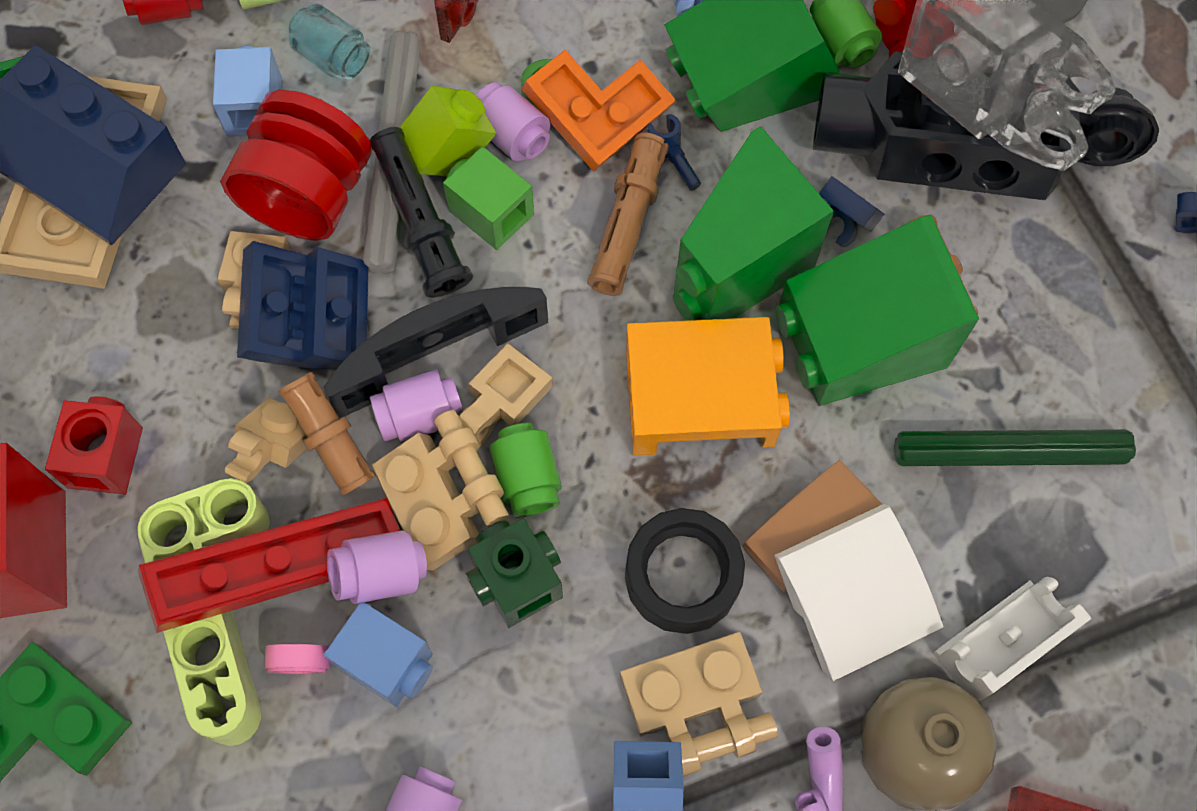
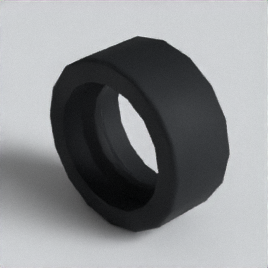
(689, 524)

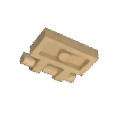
(426, 497)
(696, 684)

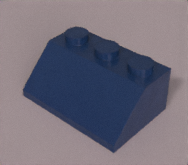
(81, 145)

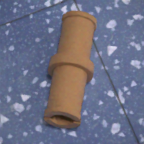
(327, 433)

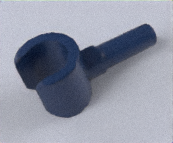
(675, 152)

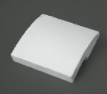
(859, 591)

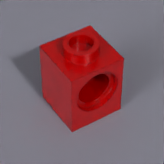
(101, 469)

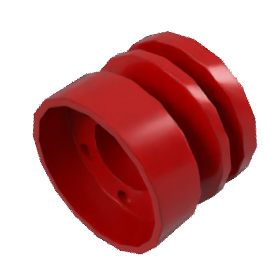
(297, 165)

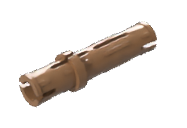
(634, 192)

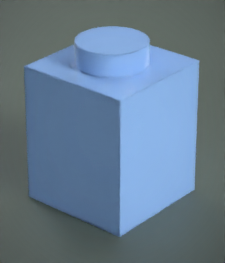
(241, 84)

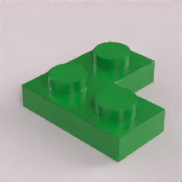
(58, 708)

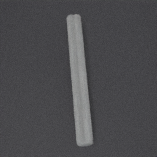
(397, 104)

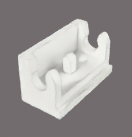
(1009, 638)

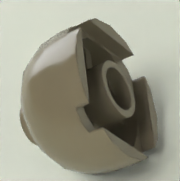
(928, 744)

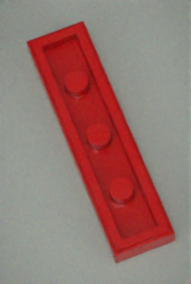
(254, 566)

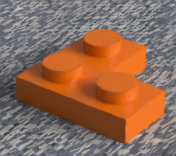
(596, 120)

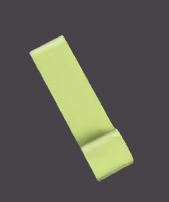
(204, 515)

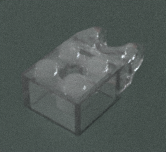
(1005, 73)

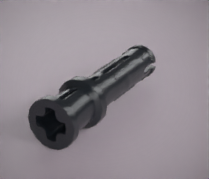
(424, 238)

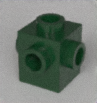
(520, 590)

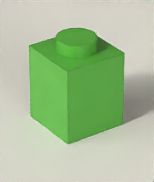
(488, 197)

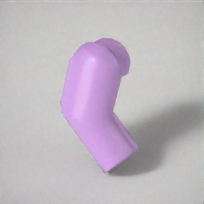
(825, 772)

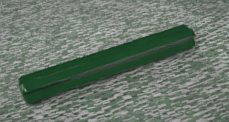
(1014, 447)

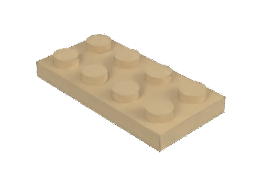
(48, 244)

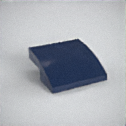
(301, 306)

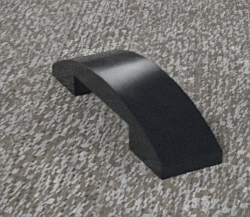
(503, 310)

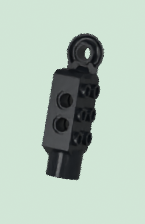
(920, 144)

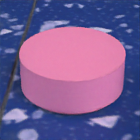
(296, 659)

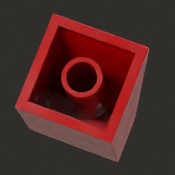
(30, 538)

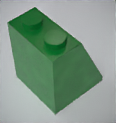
(748, 58)
(749, 234)
(877, 314)

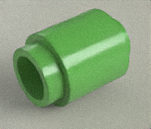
(847, 31)
(526, 470)

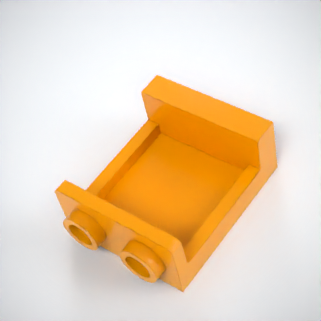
(704, 382)

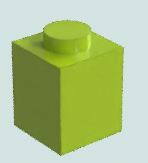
(446, 129)

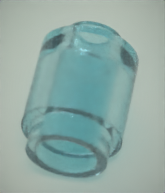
(328, 42)

